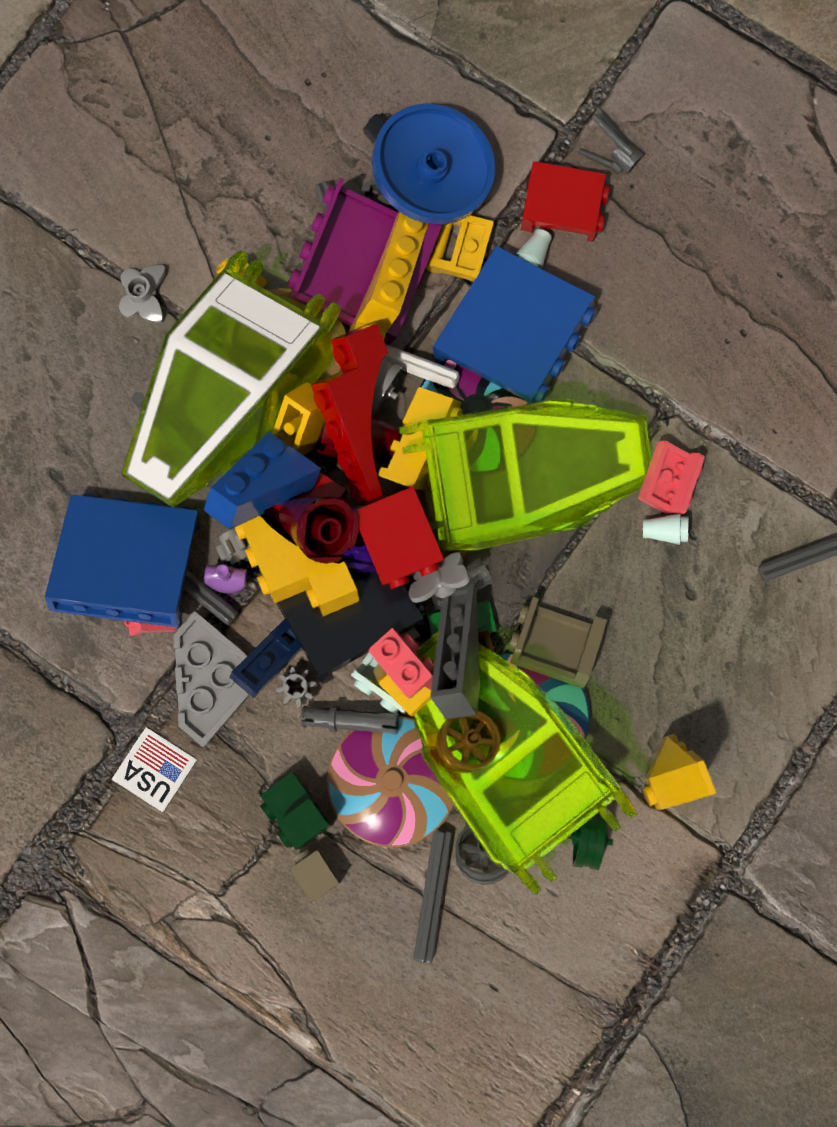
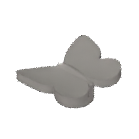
(140, 293)
(441, 582)

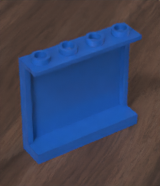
(516, 326)
(122, 560)

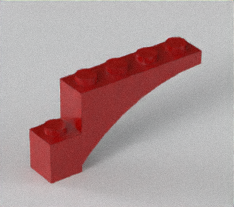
(347, 407)

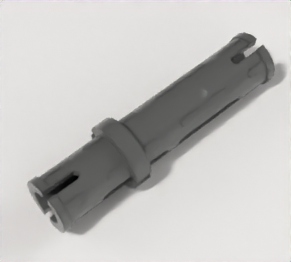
(349, 720)

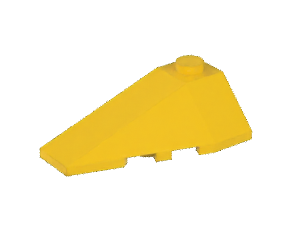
(676, 776)

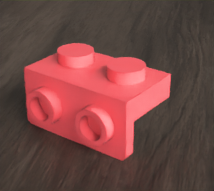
(671, 478)
(403, 663)

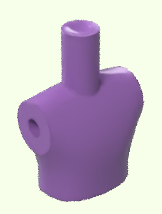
(226, 578)

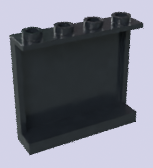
(351, 631)

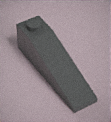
(456, 663)

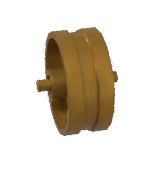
(468, 742)

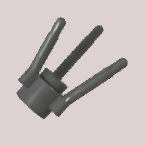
(625, 154)

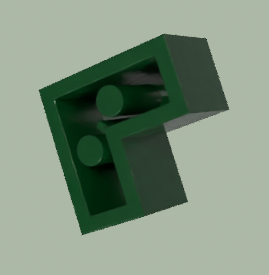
(296, 812)

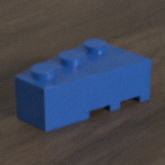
(260, 480)

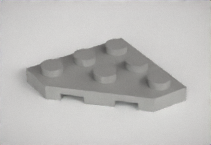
(202, 679)

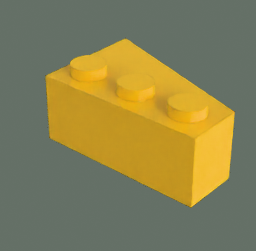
(412, 468)

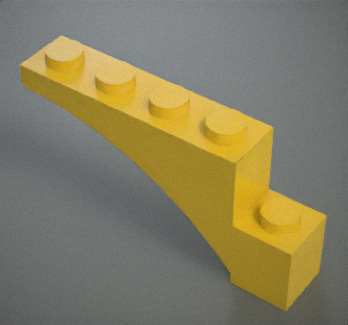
(392, 275)
(289, 571)

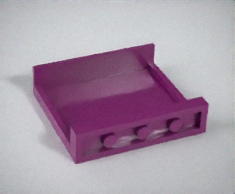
(347, 253)

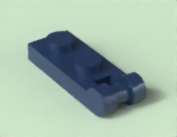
(266, 660)

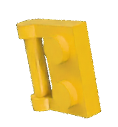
(468, 250)

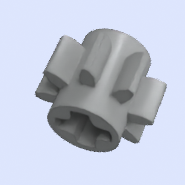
(232, 548)
(294, 677)

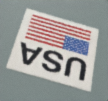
(154, 769)

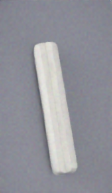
(423, 367)

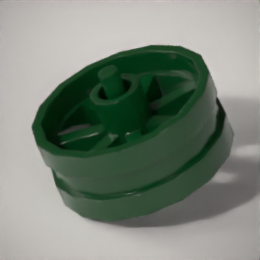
(590, 842)

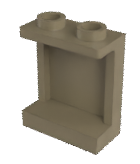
(556, 644)

